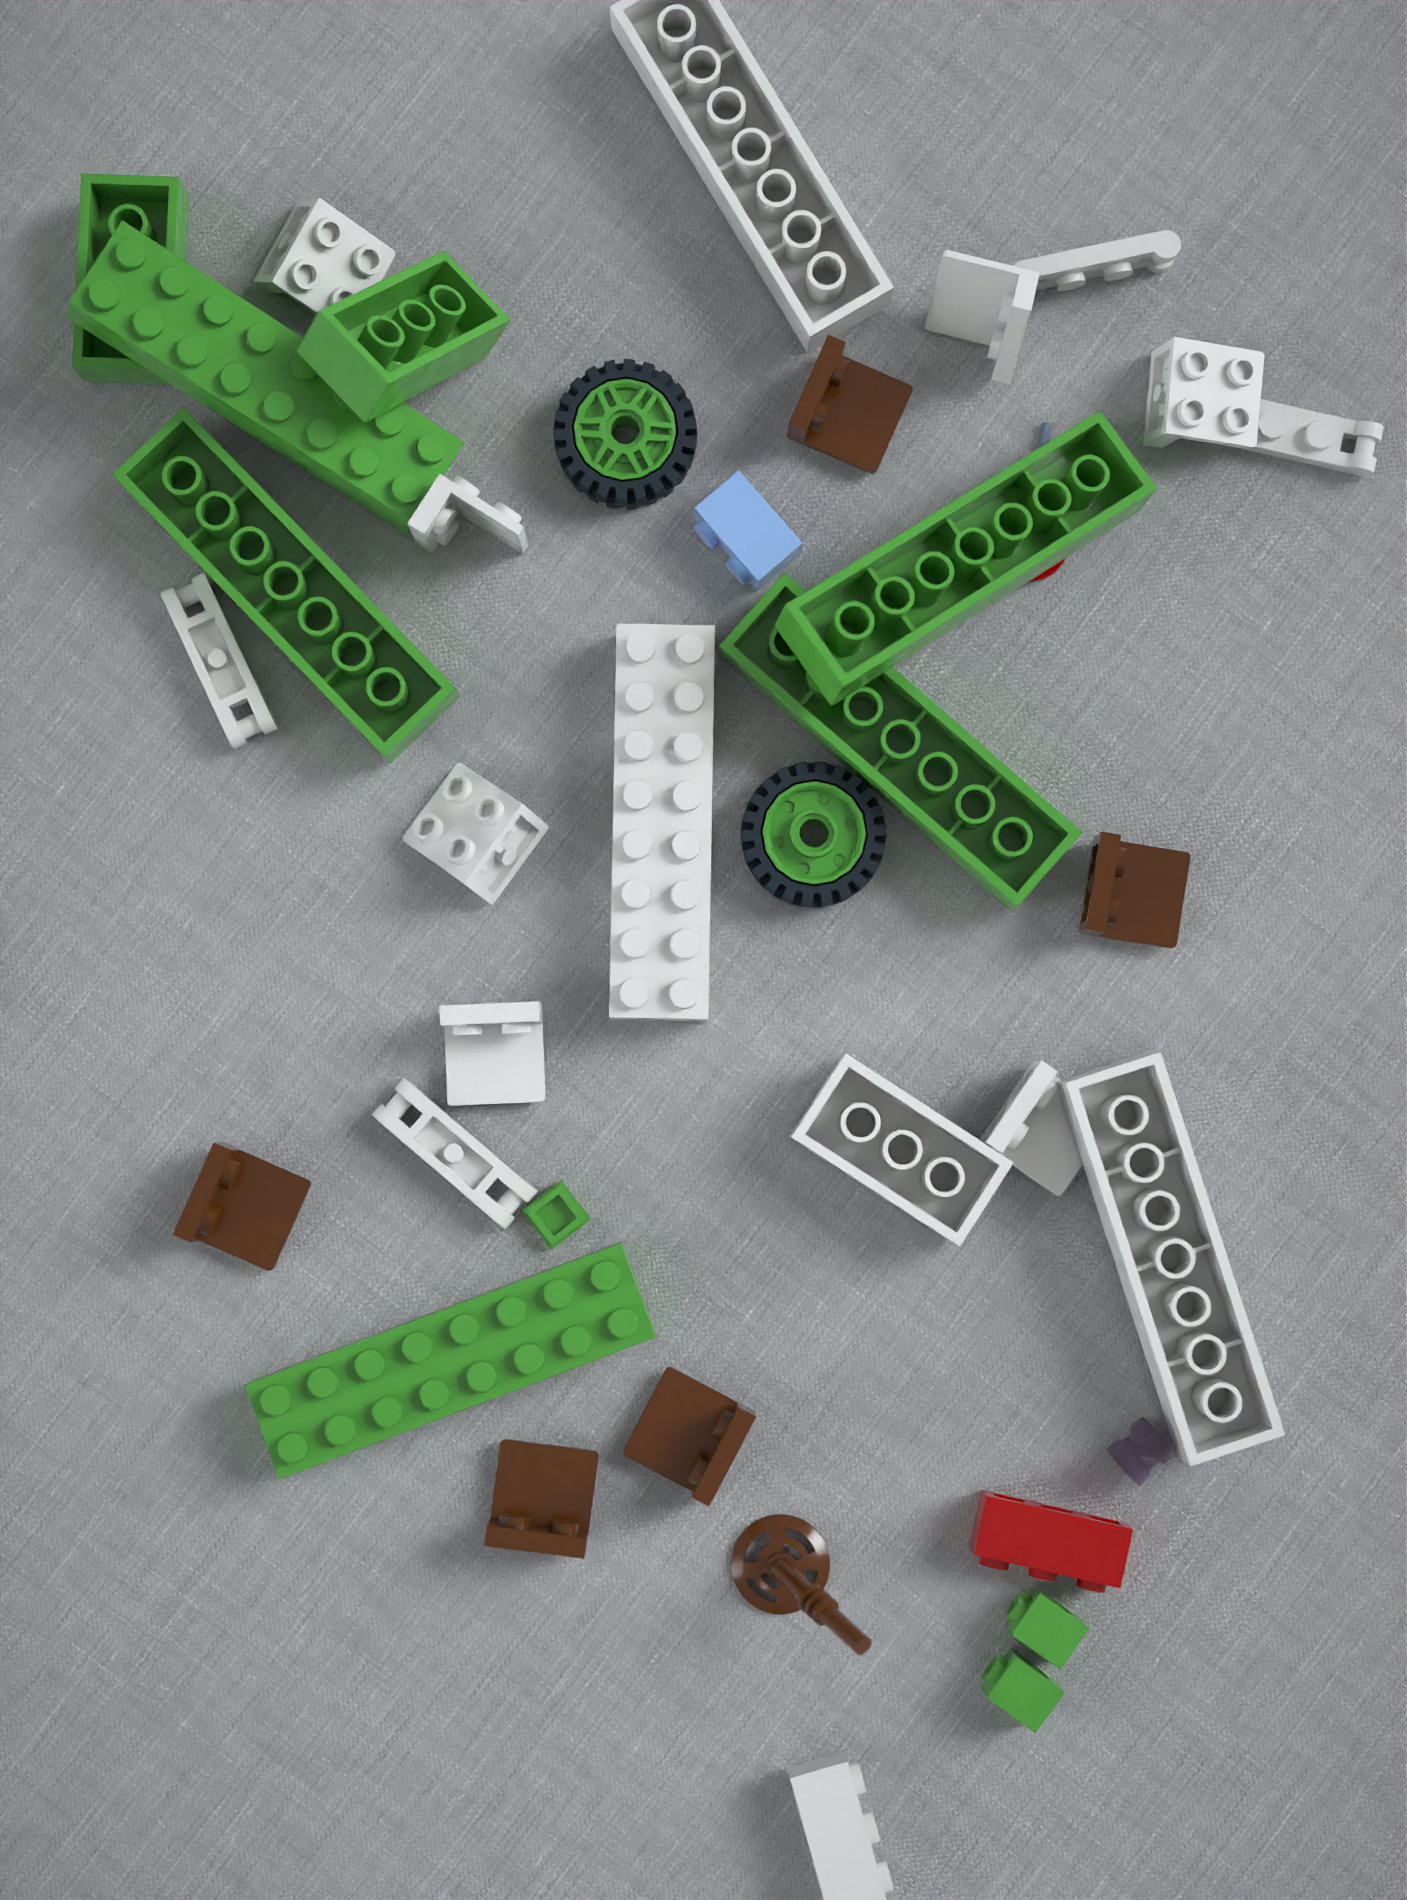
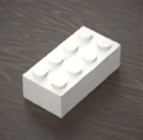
(901, 1149)

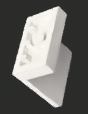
(322, 257)
(983, 305)
(1203, 394)
(436, 522)
(476, 832)
(494, 1053)
(1036, 1130)

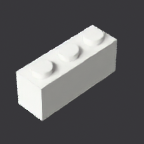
(838, 1829)

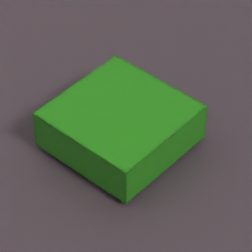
(556, 1214)

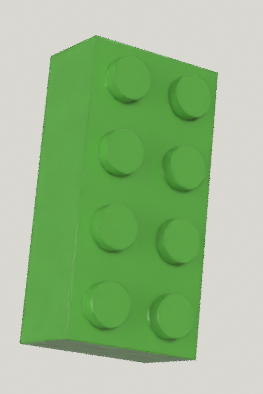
(154, 207)
(402, 335)

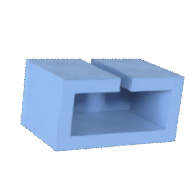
(746, 530)

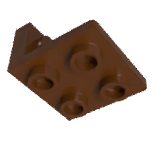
(848, 409)
(1134, 892)
(243, 1206)
(689, 1434)
(542, 1498)

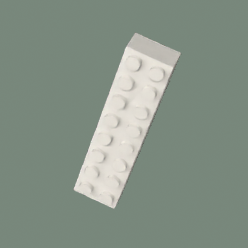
(754, 164)
(662, 822)
(1170, 1258)

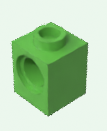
(1045, 1626)
(1021, 1689)

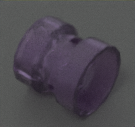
(1140, 1451)

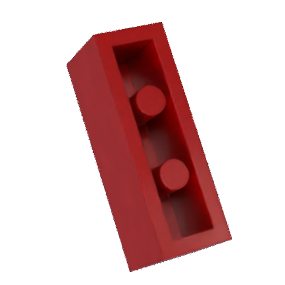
(1050, 1541)

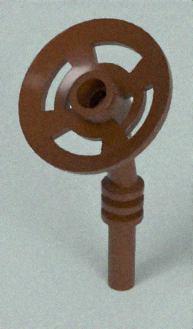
(790, 1573)

